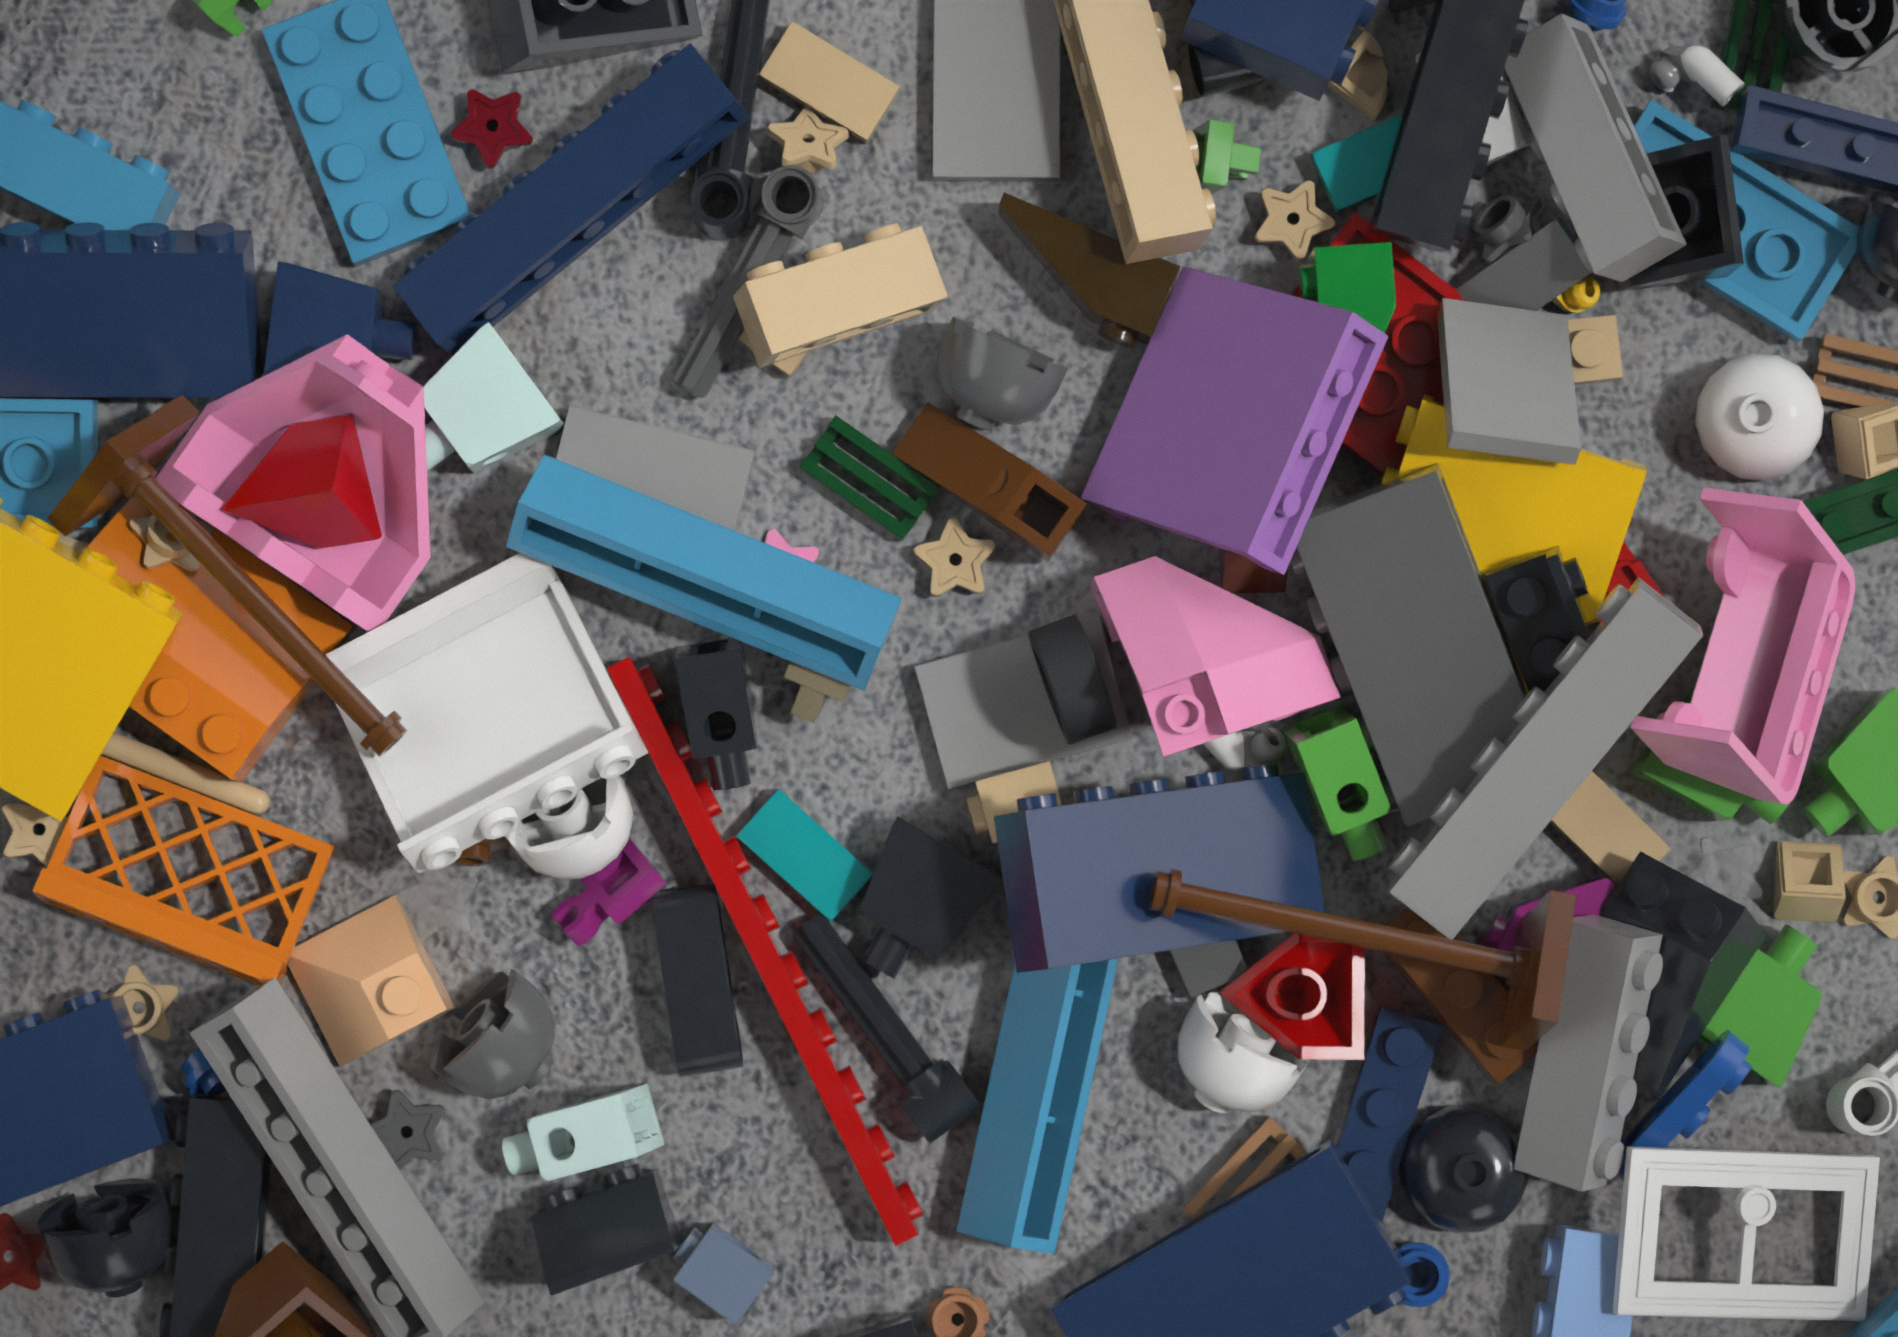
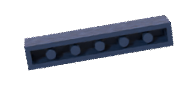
(571, 199)

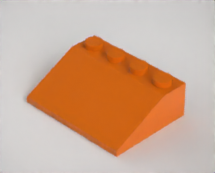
(220, 675)

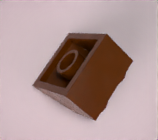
(290, 1299)

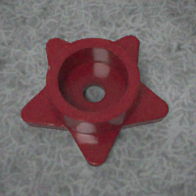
(492, 143)

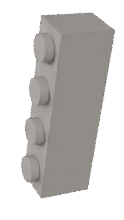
(1591, 151)
(1589, 1058)

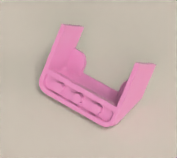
(1767, 651)

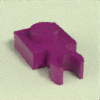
(610, 892)

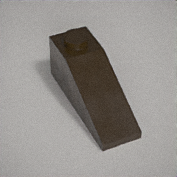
(1094, 271)

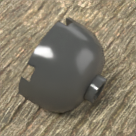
(995, 376)
(499, 1041)

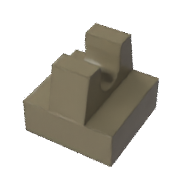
(813, 691)

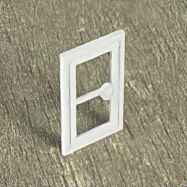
(1755, 1205)

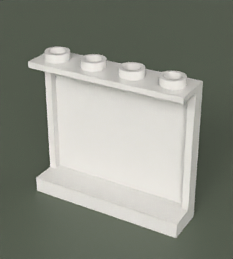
(497, 708)

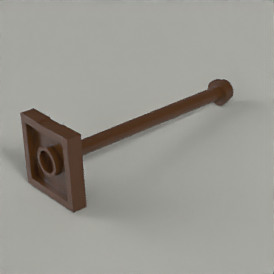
(127, 469)
(1531, 969)

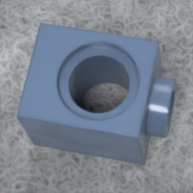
(721, 1271)

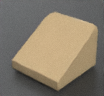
(1866, 440)
(1808, 881)

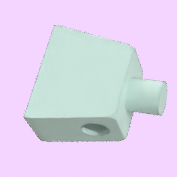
(484, 405)
(603, 1130)

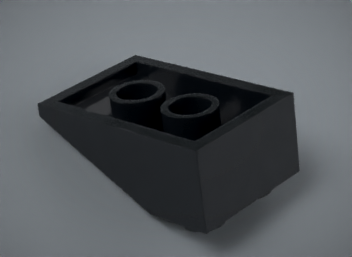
(572, 31)
(1702, 951)

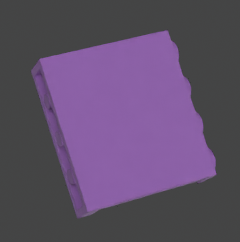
(1235, 416)

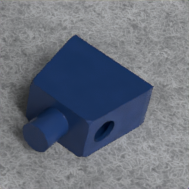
(320, 308)

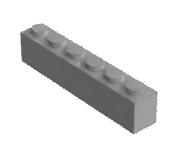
(1544, 757)
(336, 1165)

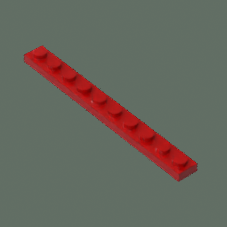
(779, 972)

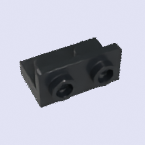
(1541, 611)

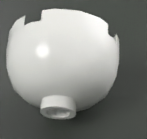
(1759, 416)
(579, 834)
(1233, 1058)

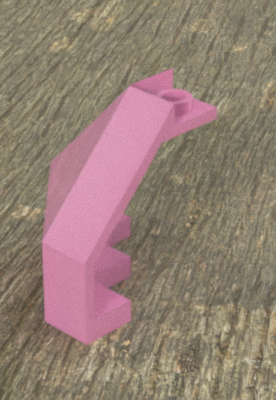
(240, 428)
(1208, 655)

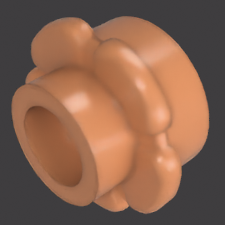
(957, 1301)

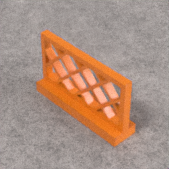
(162, 924)

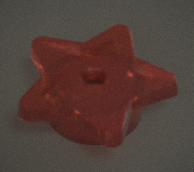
(27, 1249)

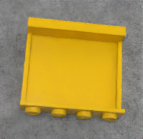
(1528, 505)
(69, 658)

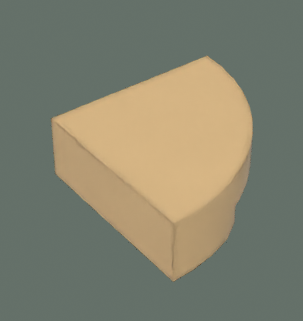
(1366, 79)

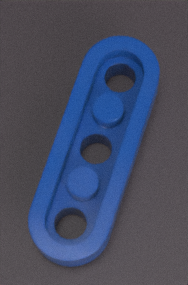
(1684, 1104)

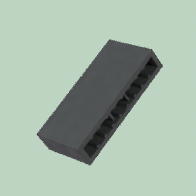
(1411, 634)

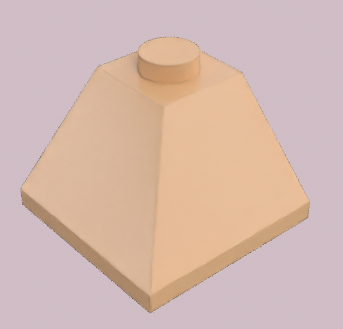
(369, 981)

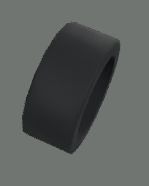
(1072, 679)

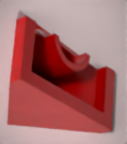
(312, 486)
(1307, 997)

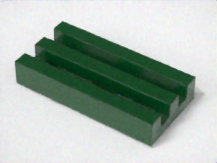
(1732, 44)
(825, 446)

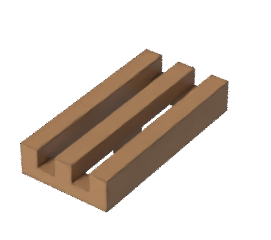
(1856, 349)
(1268, 1127)

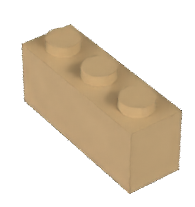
(839, 293)

